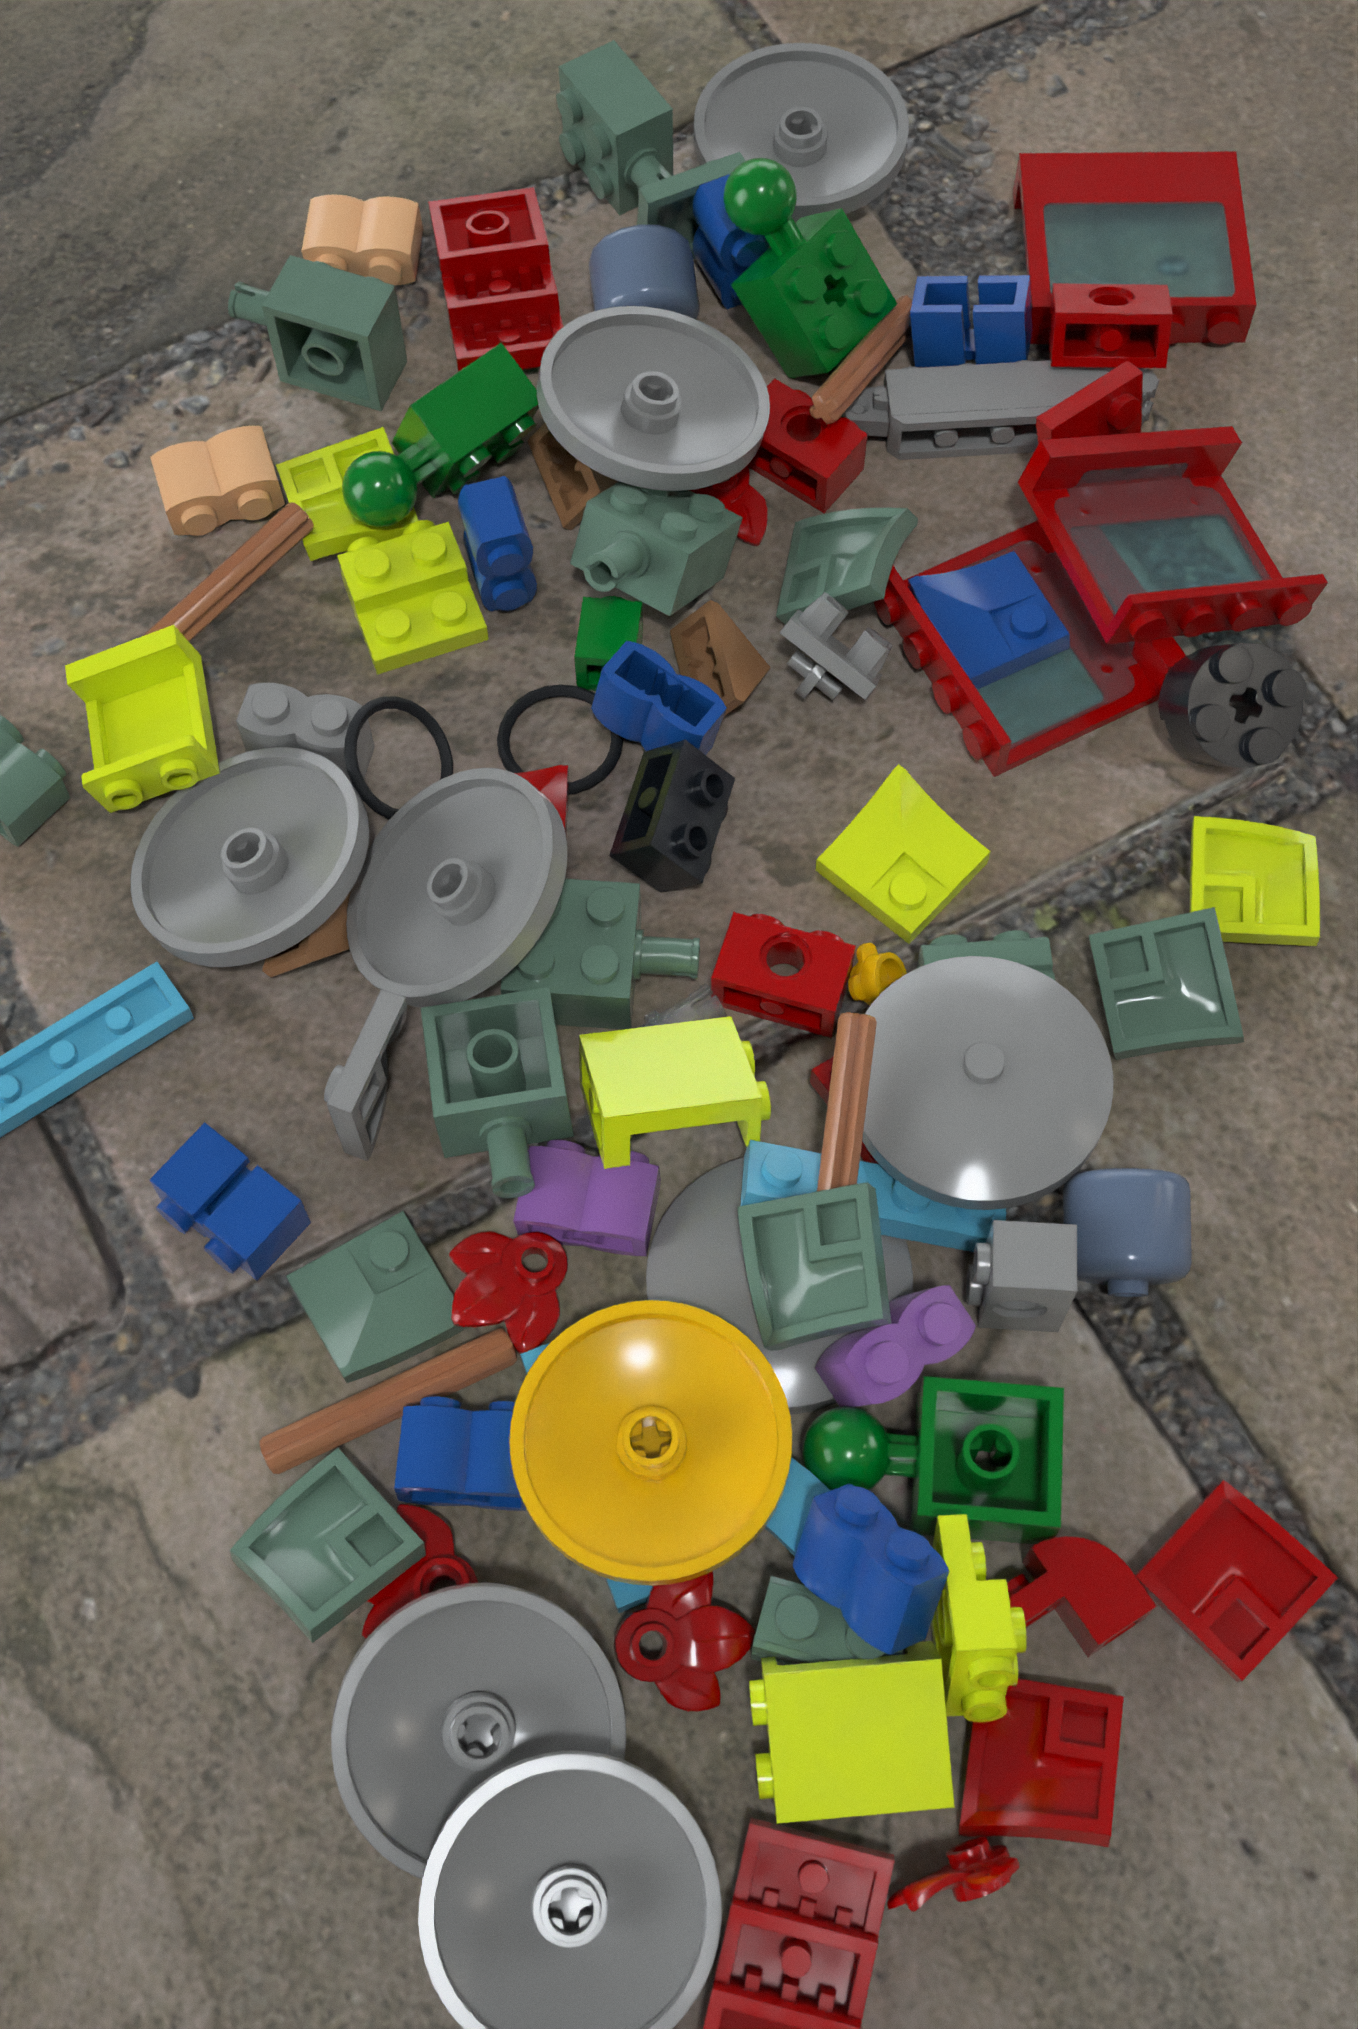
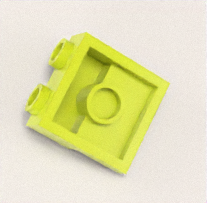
(411, 595)
(974, 1628)

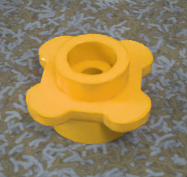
(873, 973)

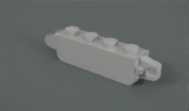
(971, 406)

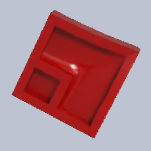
(1101, 408)
(1234, 1579)
(1045, 1766)

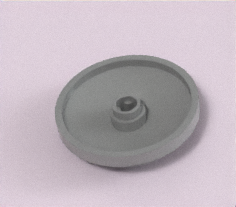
(815, 113)
(652, 398)
(250, 857)
(457, 887)
(984, 1083)
(702, 1264)
(454, 1697)
(570, 1899)

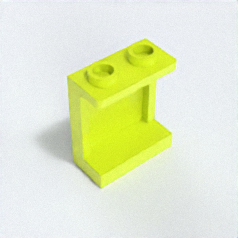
(145, 719)
(668, 1081)
(853, 1736)

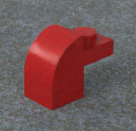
(1085, 1586)

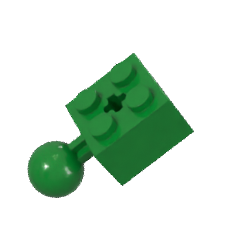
(814, 284)
(445, 439)
(953, 1423)

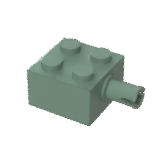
(614, 125)
(329, 330)
(655, 544)
(597, 953)
(497, 1081)

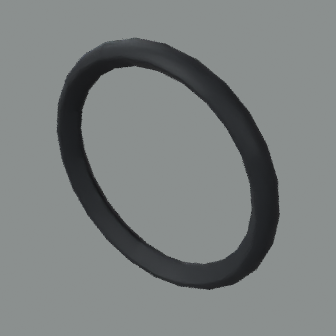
(541, 694)
(352, 735)

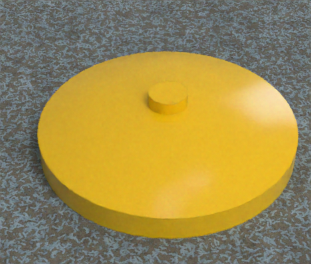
(651, 1442)

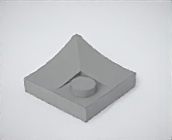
(359, 1089)

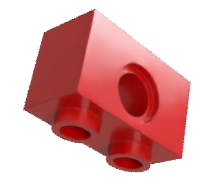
(1109, 325)
(805, 453)
(802, 1000)

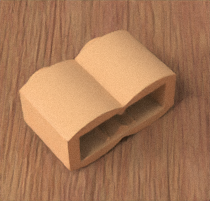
(365, 237)
(217, 480)

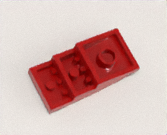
(496, 275)
(799, 1932)

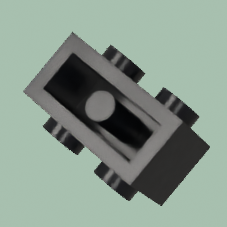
(672, 817)

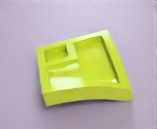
(316, 486)
(902, 857)
(1257, 880)

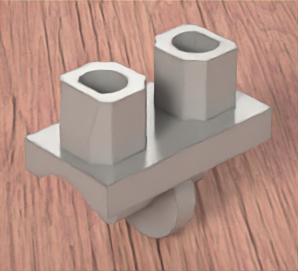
(813, 635)

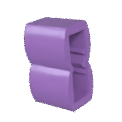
(589, 1204)
(888, 1358)

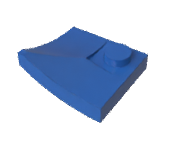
(991, 617)

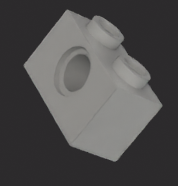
(1024, 1276)

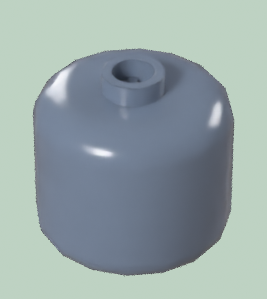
(644, 269)
(1130, 1228)

